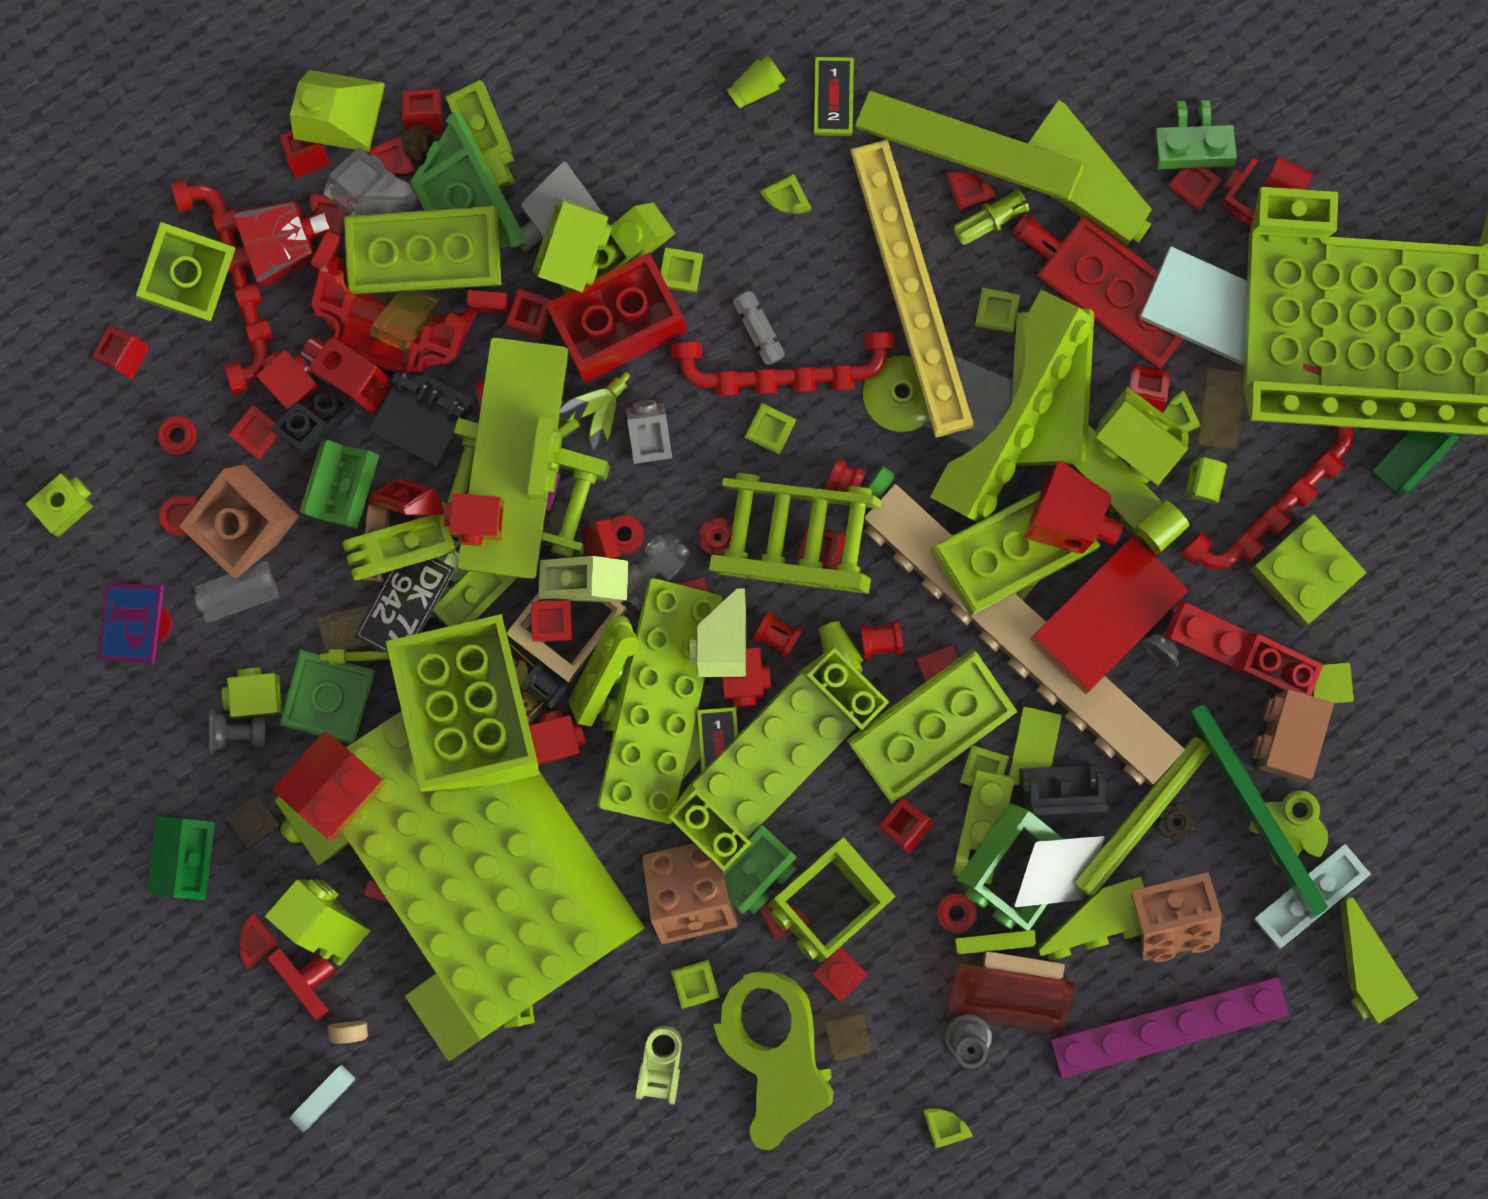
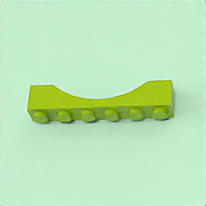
(1051, 338)

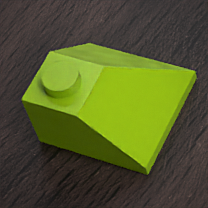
(336, 110)

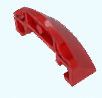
(353, 315)

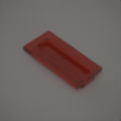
(1011, 998)

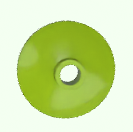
(883, 404)

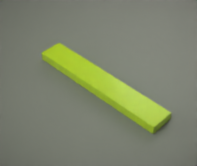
(970, 146)

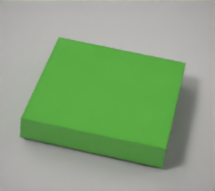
(327, 697)

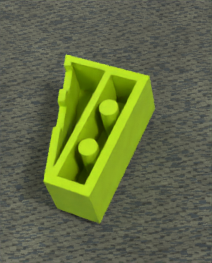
(317, 920)

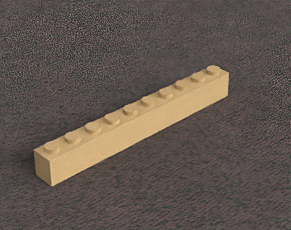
(1009, 625)

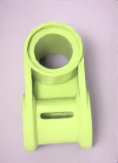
(660, 1068)

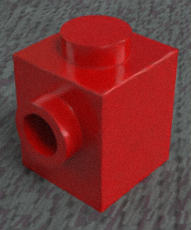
(287, 378)
(474, 518)
(748, 689)
(556, 737)

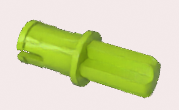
(991, 217)

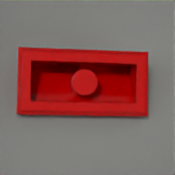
(407, 498)

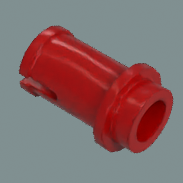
(1033, 234)

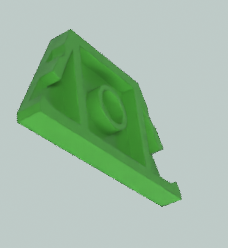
(460, 178)

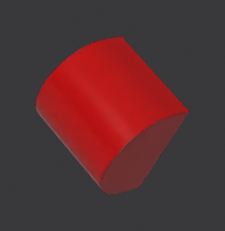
(1288, 175)
(529, 315)
(830, 549)
(905, 825)

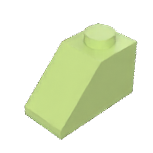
(583, 579)
(722, 639)

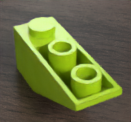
(631, 236)
(1100, 916)

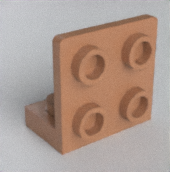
(686, 894)
(1177, 917)

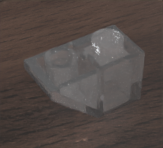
(367, 188)

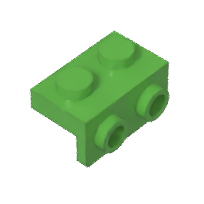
(339, 484)
(756, 870)

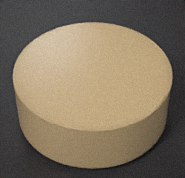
(347, 1032)

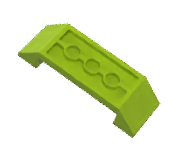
(775, 755)

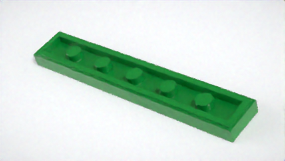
(1258, 812)

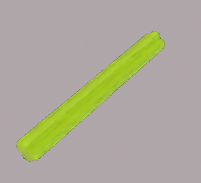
(1142, 817)

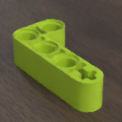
(1139, 508)

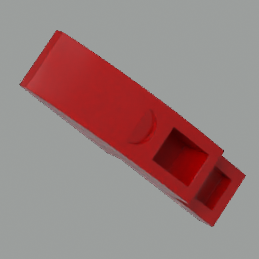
(1242, 651)

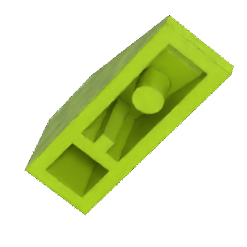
(1372, 973)

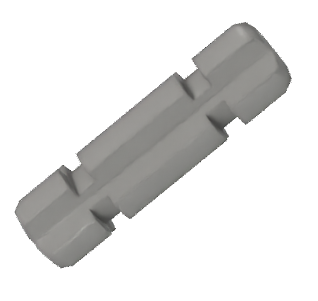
(759, 328)

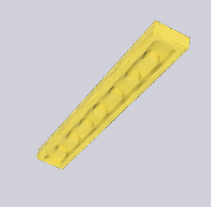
(911, 289)

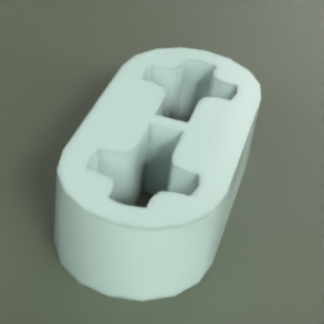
(322, 1098)

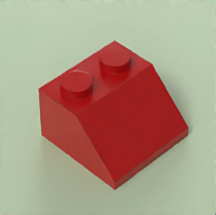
(328, 786)

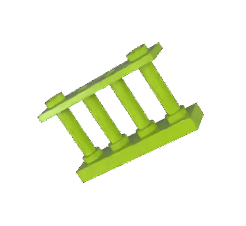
(585, 470)
(810, 570)

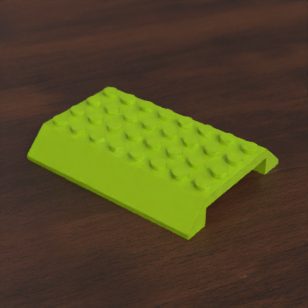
(1382, 319)
(485, 885)

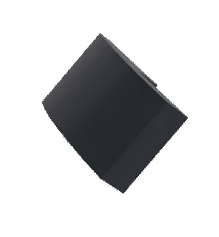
(315, 419)

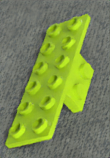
(517, 452)
(655, 705)

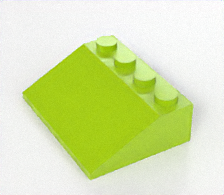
(463, 706)

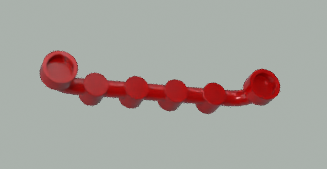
(246, 293)
(767, 380)
(1274, 517)

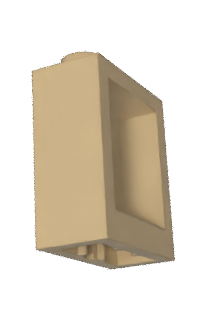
(550, 658)

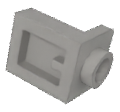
(648, 431)

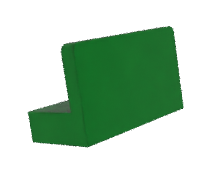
(1412, 459)
(180, 858)

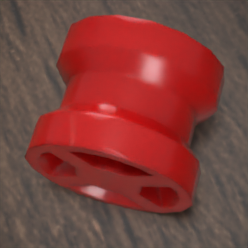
(844, 476)

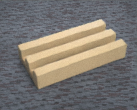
(1023, 965)

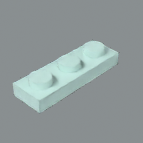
(1333, 880)

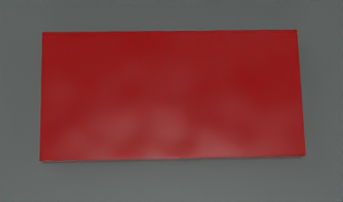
(1084, 262)
(1109, 614)

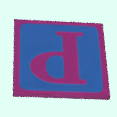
(131, 623)

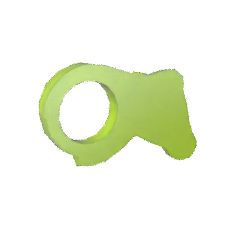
(788, 1080)

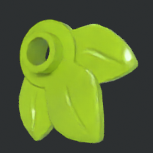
(1301, 833)

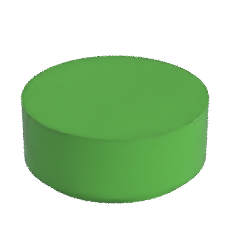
(880, 482)

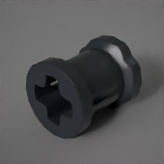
(544, 686)

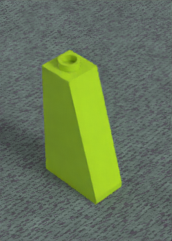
(1102, 189)

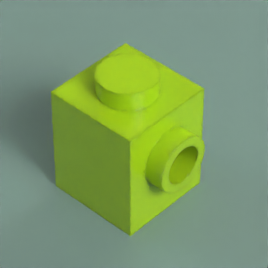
(61, 503)
(252, 694)

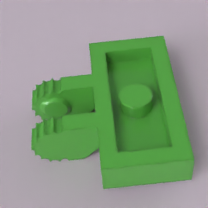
(1197, 145)

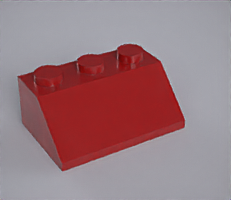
(617, 317)

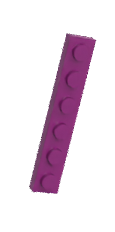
(1169, 1027)

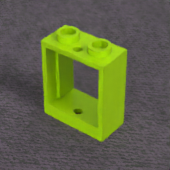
(860, 876)

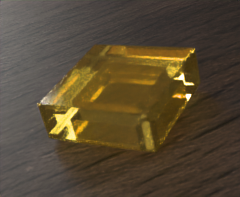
(848, 1037)

